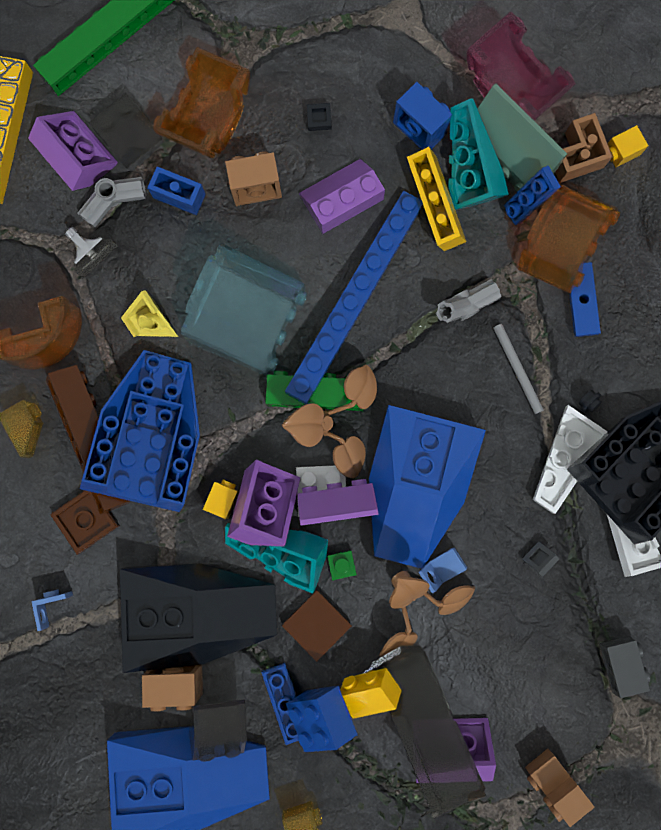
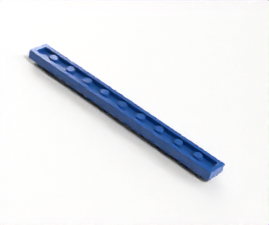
(354, 298)

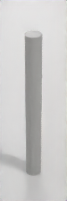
(518, 368)

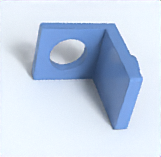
(443, 568)
(39, 606)

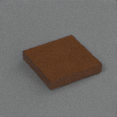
(82, 522)
(316, 625)

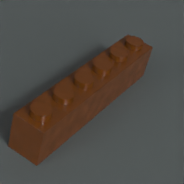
(80, 421)

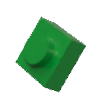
(341, 565)

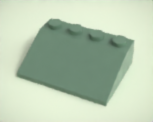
(517, 139)

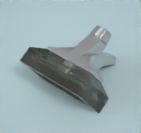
(89, 251)

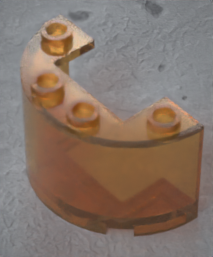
(207, 106)
(565, 237)
(47, 344)

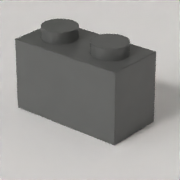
(625, 667)

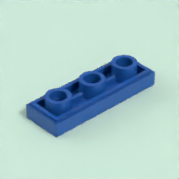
(532, 195)
(585, 316)
(281, 689)

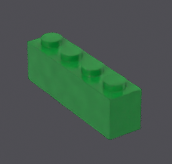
(328, 394)

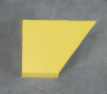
(146, 318)

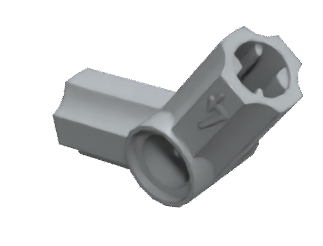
(123, 191)
(468, 302)

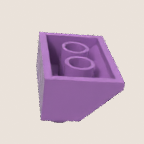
(71, 149)
(343, 195)
(336, 502)
(264, 506)
(479, 742)

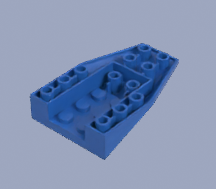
(146, 435)
(419, 482)
(163, 789)

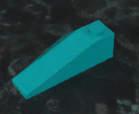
(475, 166)
(298, 560)

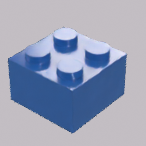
(422, 116)
(321, 719)

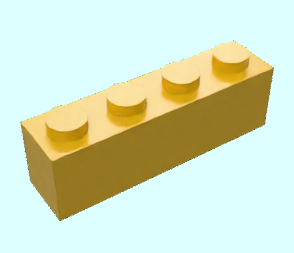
(436, 199)

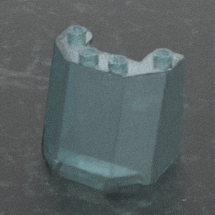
(241, 309)

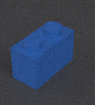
(176, 190)

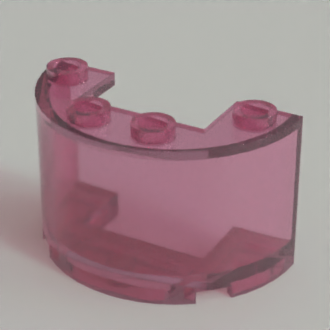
(510, 64)

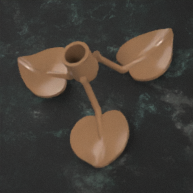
(311, 423)
(408, 590)

